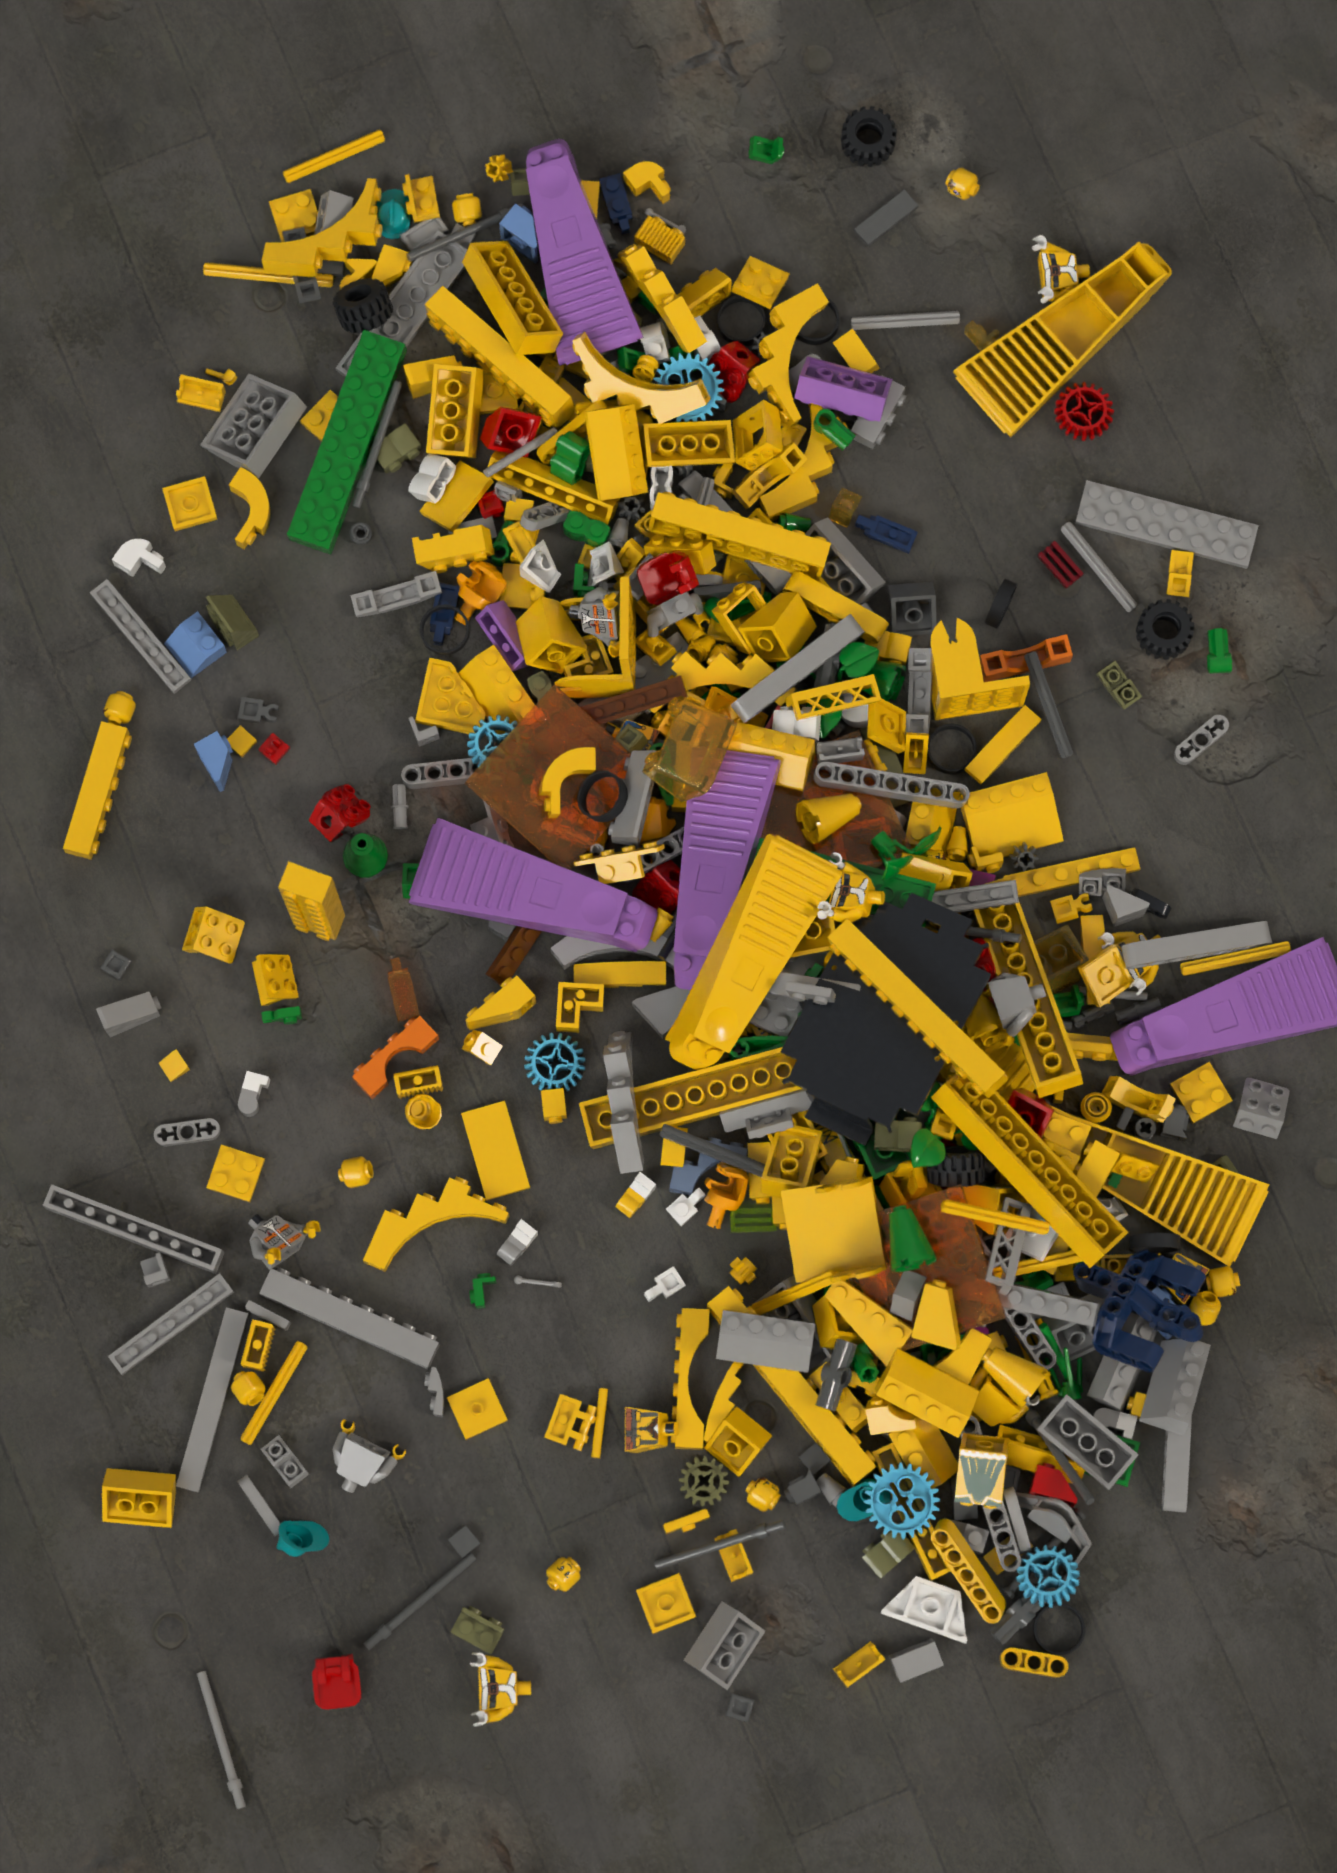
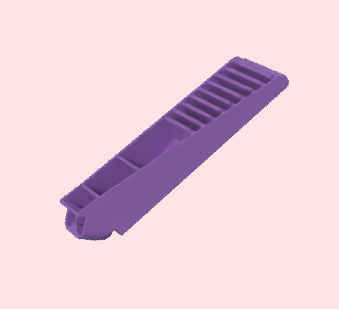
(575, 260)
(718, 853)
(505, 885)
(1256, 1007)

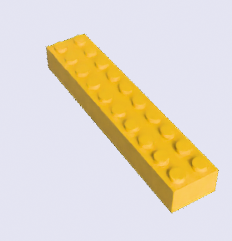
(1044, 1036)
(695, 1095)
(1032, 1169)
(800, 1398)

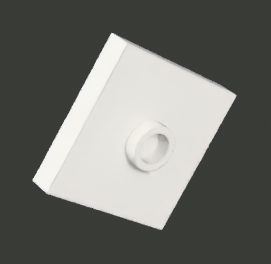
(1036, 1244)

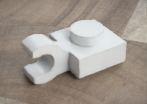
(683, 1208)
(667, 1283)

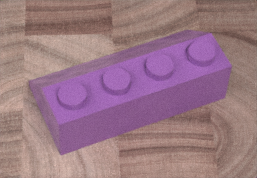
(843, 389)

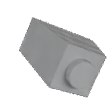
(661, 1008)
(128, 1013)

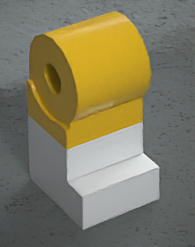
(635, 1195)

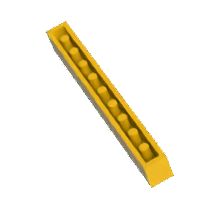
(917, 1008)

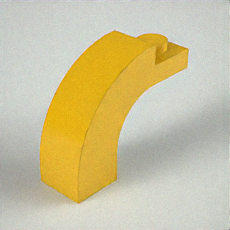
(769, 473)
(251, 490)
(569, 763)
(1144, 1103)

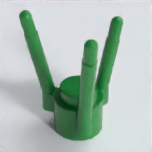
(1070, 1388)

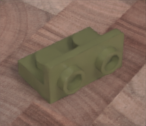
(478, 1630)

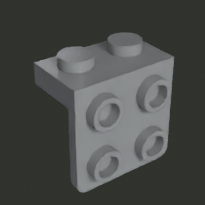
(1262, 1108)

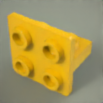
(274, 978)

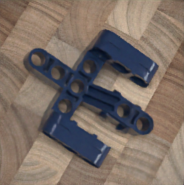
(1126, 1347)

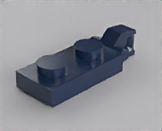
(616, 201)
(887, 532)
(443, 620)

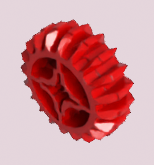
(1067, 418)

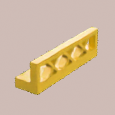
(813, 696)

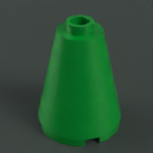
(887, 678)
(365, 855)
(908, 1241)

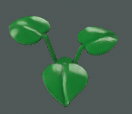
(857, 661)
(887, 847)
(927, 1147)

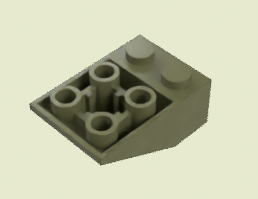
(231, 619)

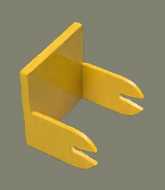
(959, 681)
(608, 685)
(834, 1230)

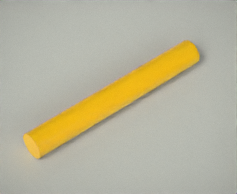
(599, 1423)

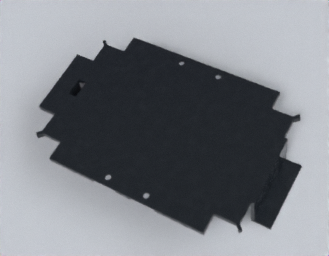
(856, 1051)

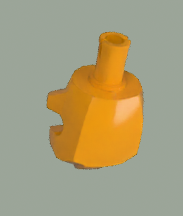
(480, 589)
(656, 822)
(726, 1194)

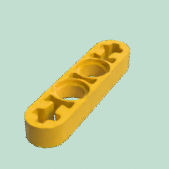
(548, 449)

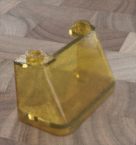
(691, 749)

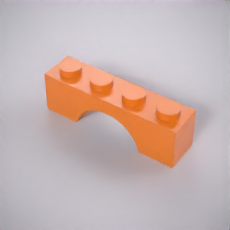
(1011, 663)
(415, 1037)

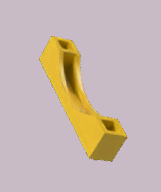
(694, 1329)

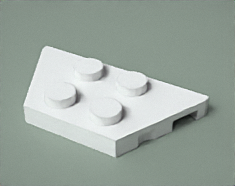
(929, 1608)

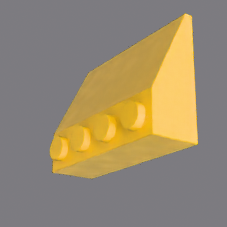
(1012, 815)

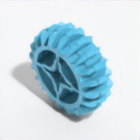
(488, 729)
(544, 1060)
(1063, 1587)

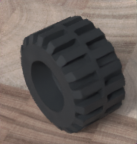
(871, 120)
(362, 305)
(1160, 646)
(958, 1168)

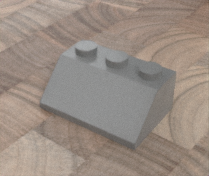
(724, 1645)

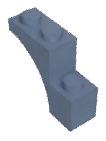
(686, 1177)

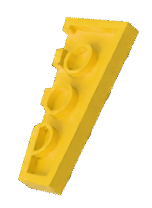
(871, 1321)

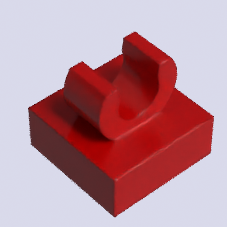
(491, 505)
(274, 748)

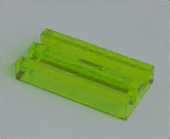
(733, 1220)

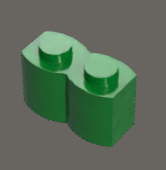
(570, 457)
(581, 528)

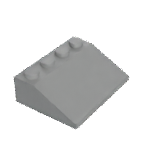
(254, 424)

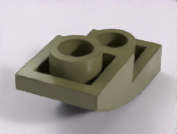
(1118, 685)

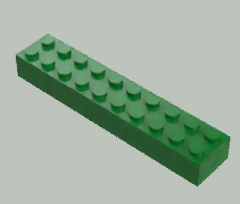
(346, 442)

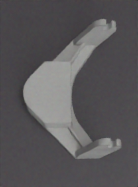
(1055, 1518)

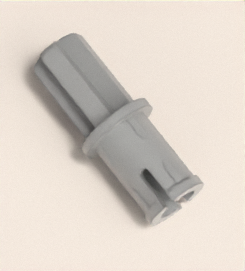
(399, 806)

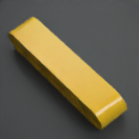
(835, 606)
(969, 1581)

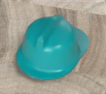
(393, 213)
(851, 1502)
(300, 1537)

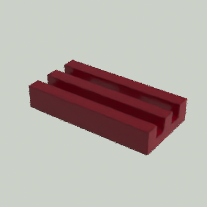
(1048, 550)

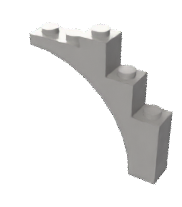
(572, 950)
(622, 1102)

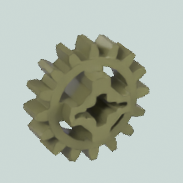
(696, 1473)

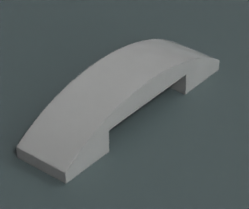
(396, 596)
(919, 690)

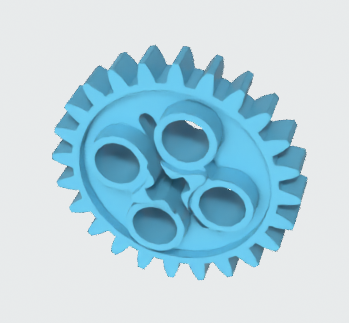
(709, 380)
(884, 1511)

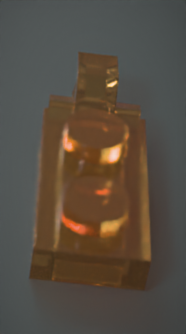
(402, 992)

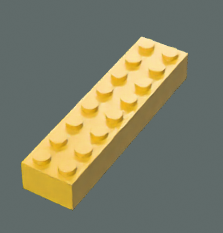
(497, 355)
(739, 535)
(312, 901)

